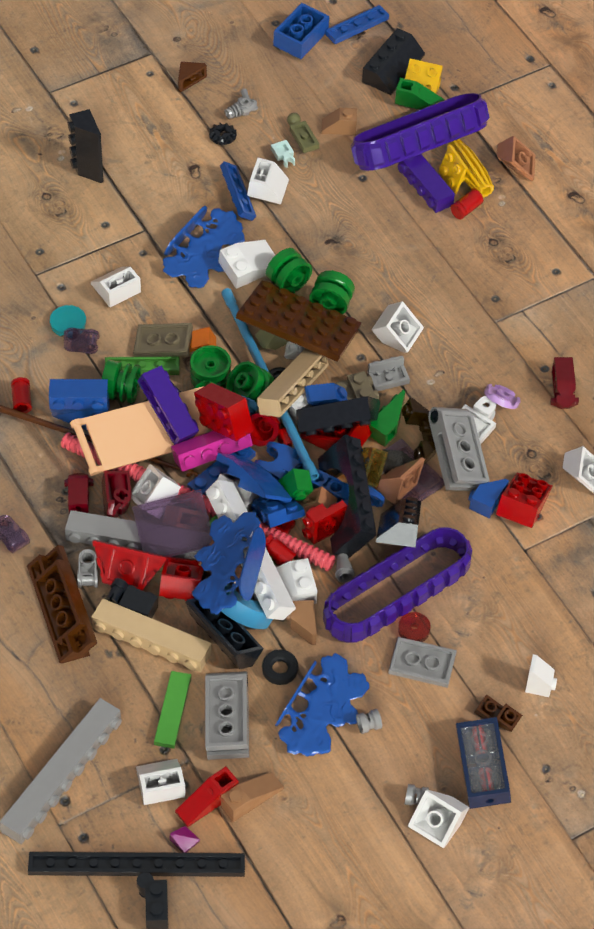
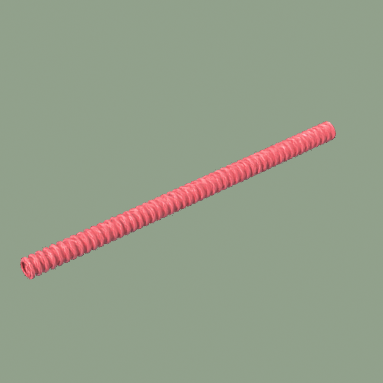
(135, 471)

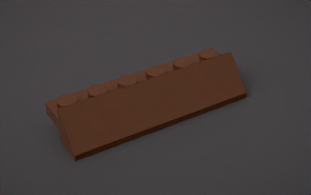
(62, 605)

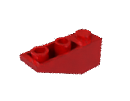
(206, 797)

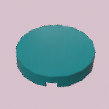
(67, 317)

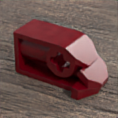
(563, 383)
(78, 491)
(116, 492)

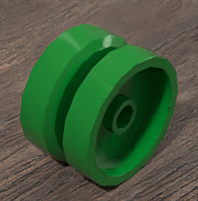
(289, 270)
(332, 291)
(210, 364)
(249, 380)

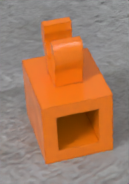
(201, 338)

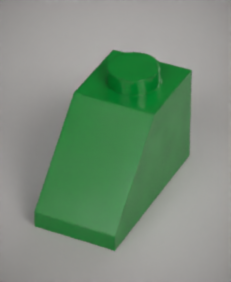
(297, 483)

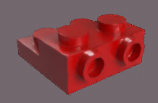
(323, 521)

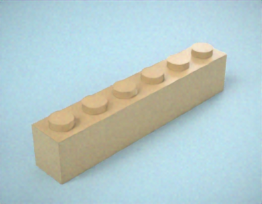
(291, 383)
(151, 635)

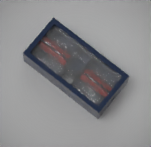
(483, 763)

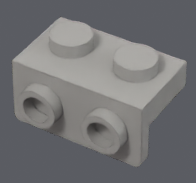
(388, 373)

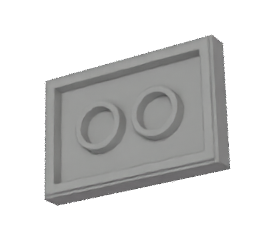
(422, 662)

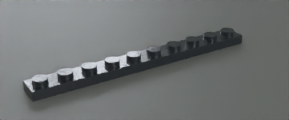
(136, 863)

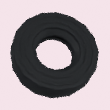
(280, 678)

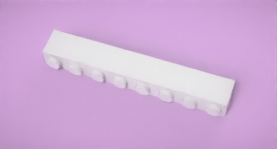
(269, 585)

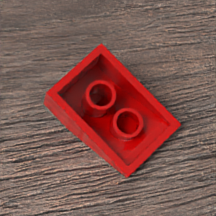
(326, 440)

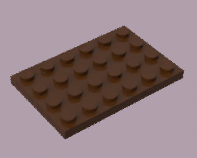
(299, 320)

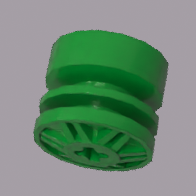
(122, 381)

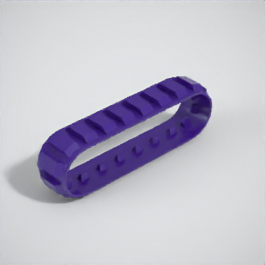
(419, 131)
(434, 539)

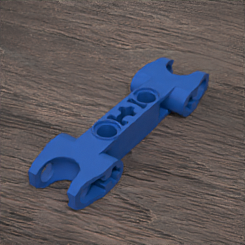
(287, 459)

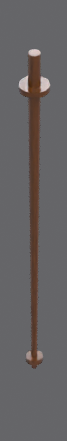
(9, 411)

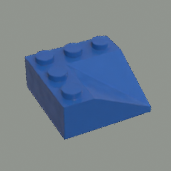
(78, 398)

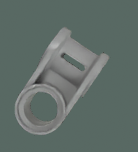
(87, 572)

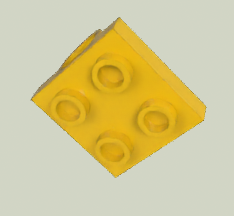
(425, 74)

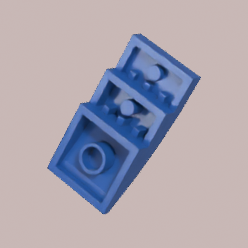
(254, 477)

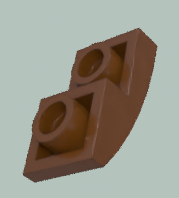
(506, 715)

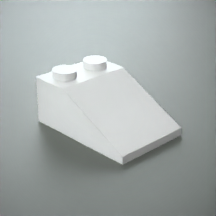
(245, 261)
(298, 580)

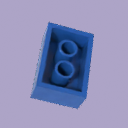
(301, 30)

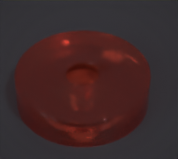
(417, 620)

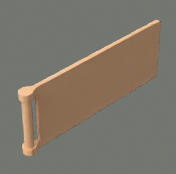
(129, 434)

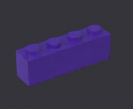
(427, 182)
(168, 405)

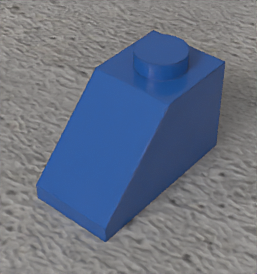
(325, 394)
(487, 497)

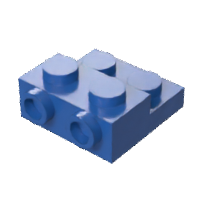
(277, 512)

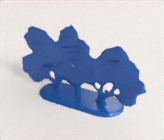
(202, 251)
(225, 556)
(326, 706)

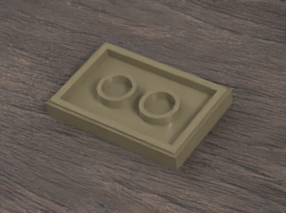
(163, 340)

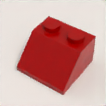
(180, 578)

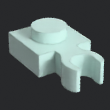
(284, 152)

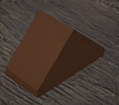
(190, 74)

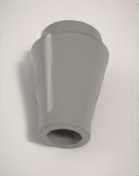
(344, 569)

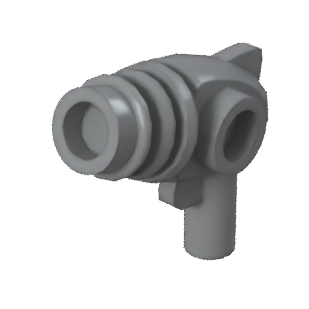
(242, 107)

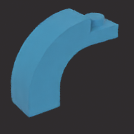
(247, 612)

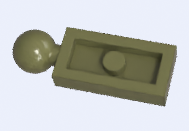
(302, 133)

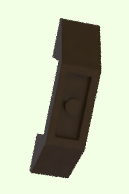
(418, 415)

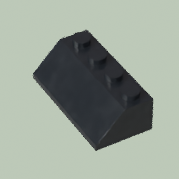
(391, 61)
(86, 146)
(337, 415)
(400, 523)
(227, 634)

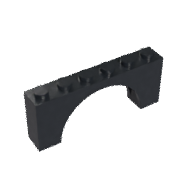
(358, 523)

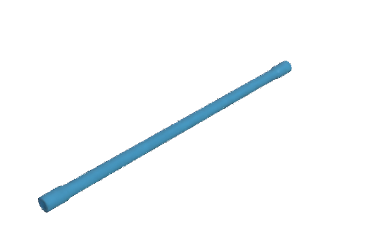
(231, 302)

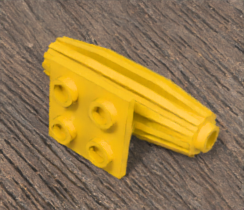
(463, 165)

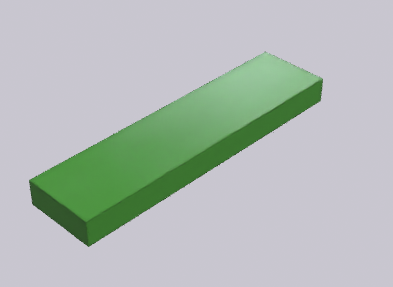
(169, 364)
(172, 709)

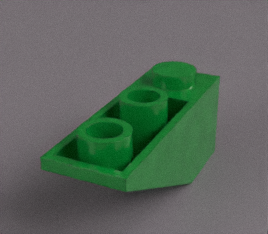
(415, 95)
(388, 420)

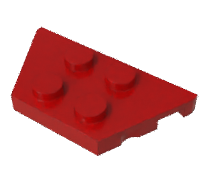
(127, 563)

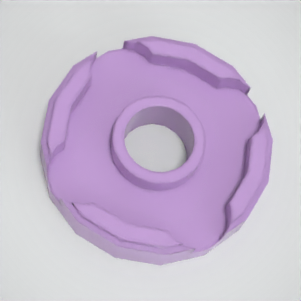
(502, 396)

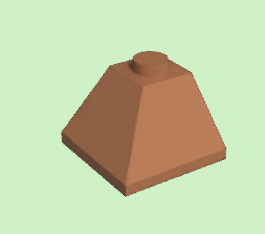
(517, 157)
(400, 480)

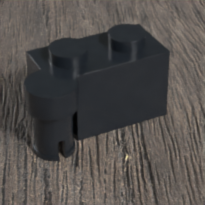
(133, 598)
(156, 900)

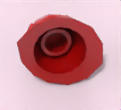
(265, 429)

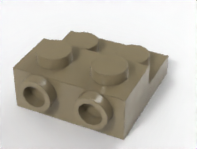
(358, 386)

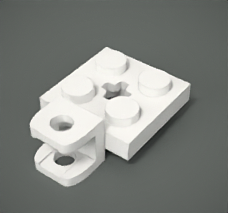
(483, 417)

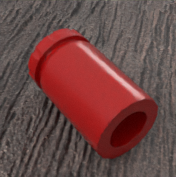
(467, 204)
(21, 394)
(278, 551)

